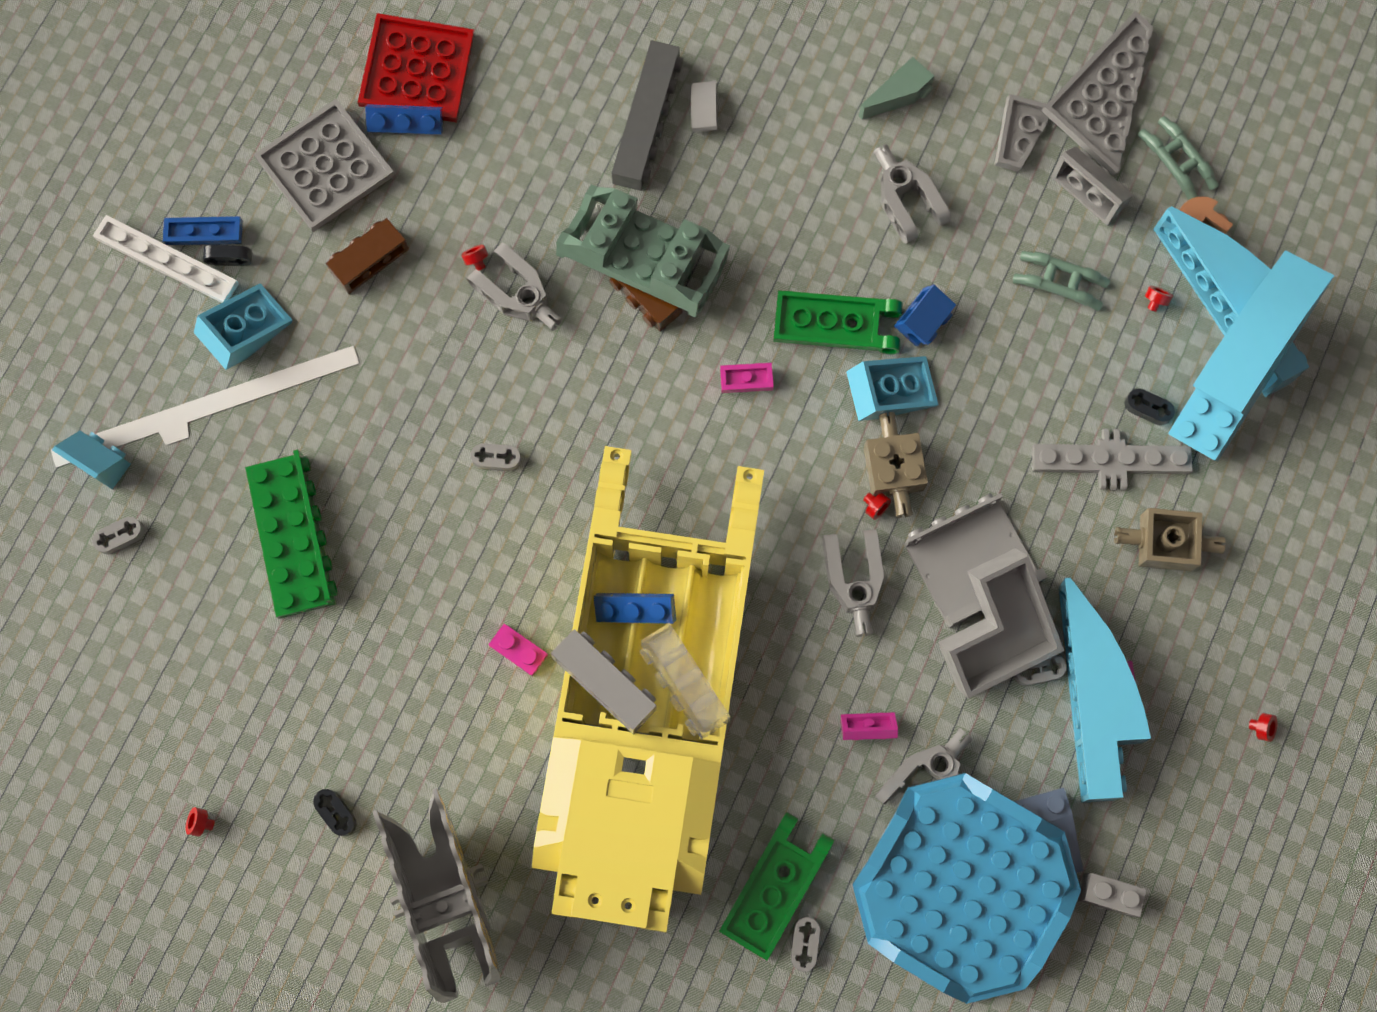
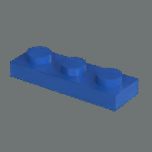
(404, 119)
(202, 230)
(635, 608)

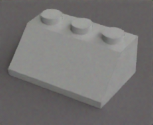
(1091, 184)

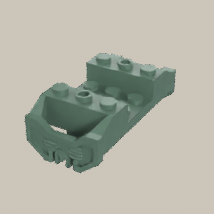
(642, 249)

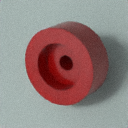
(475, 256)
(1158, 297)
(876, 505)
(1265, 727)
(198, 822)

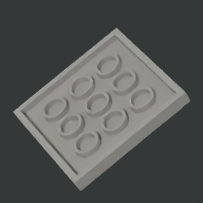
(324, 165)

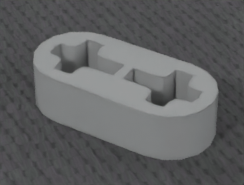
(497, 451)
(115, 530)
(1040, 676)
(812, 945)

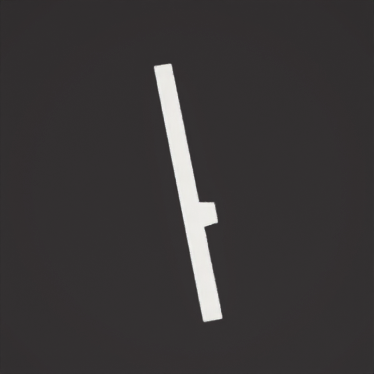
(173, 422)

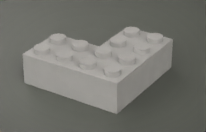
(1014, 631)

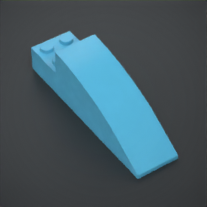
(1223, 279)
(1249, 355)
(1102, 698)

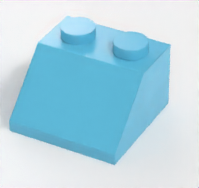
(93, 457)

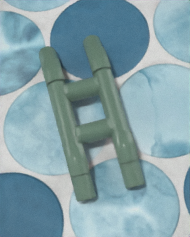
(1177, 171)
(1047, 284)

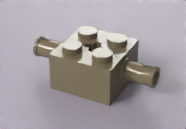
(907, 453)
(1182, 528)

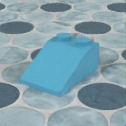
(241, 325)
(891, 386)

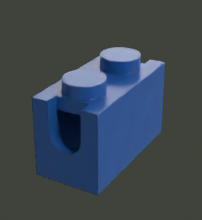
(925, 315)

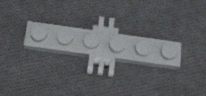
(1111, 459)

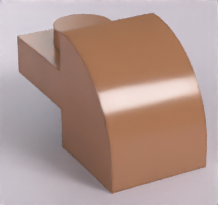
(1202, 210)

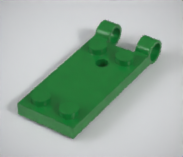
(824, 318)
(769, 899)

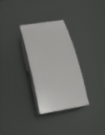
(704, 106)

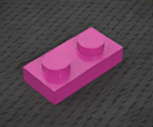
(746, 377)
(518, 650)
(869, 726)

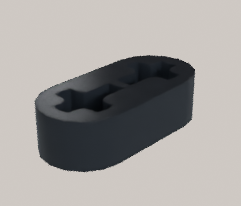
(227, 255)
(1149, 406)
(329, 816)

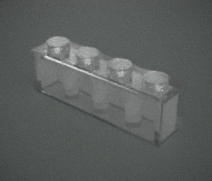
(685, 681)

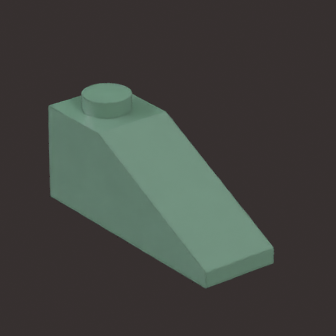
(900, 90)

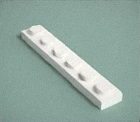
(165, 259)

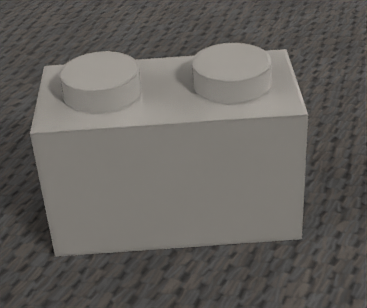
(1112, 895)

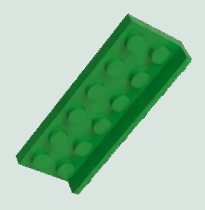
(291, 535)

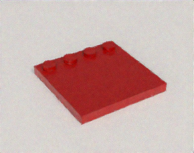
(416, 64)

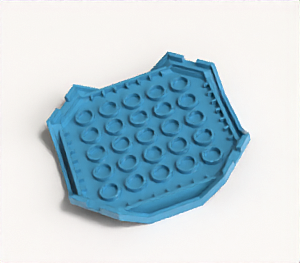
(967, 889)

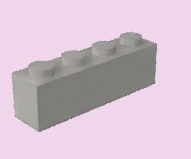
(604, 681)

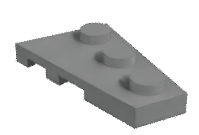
(1019, 131)

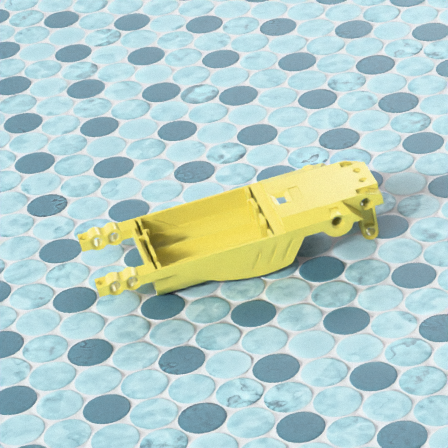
(622, 830)

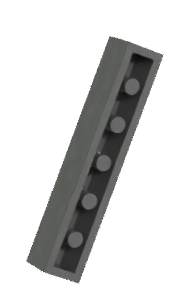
(646, 115)

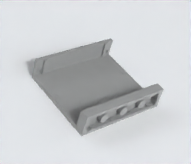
(958, 545)

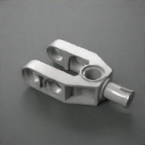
(913, 179)
(514, 305)
(843, 591)
(925, 759)

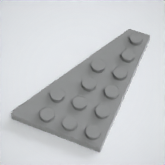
(1100, 97)

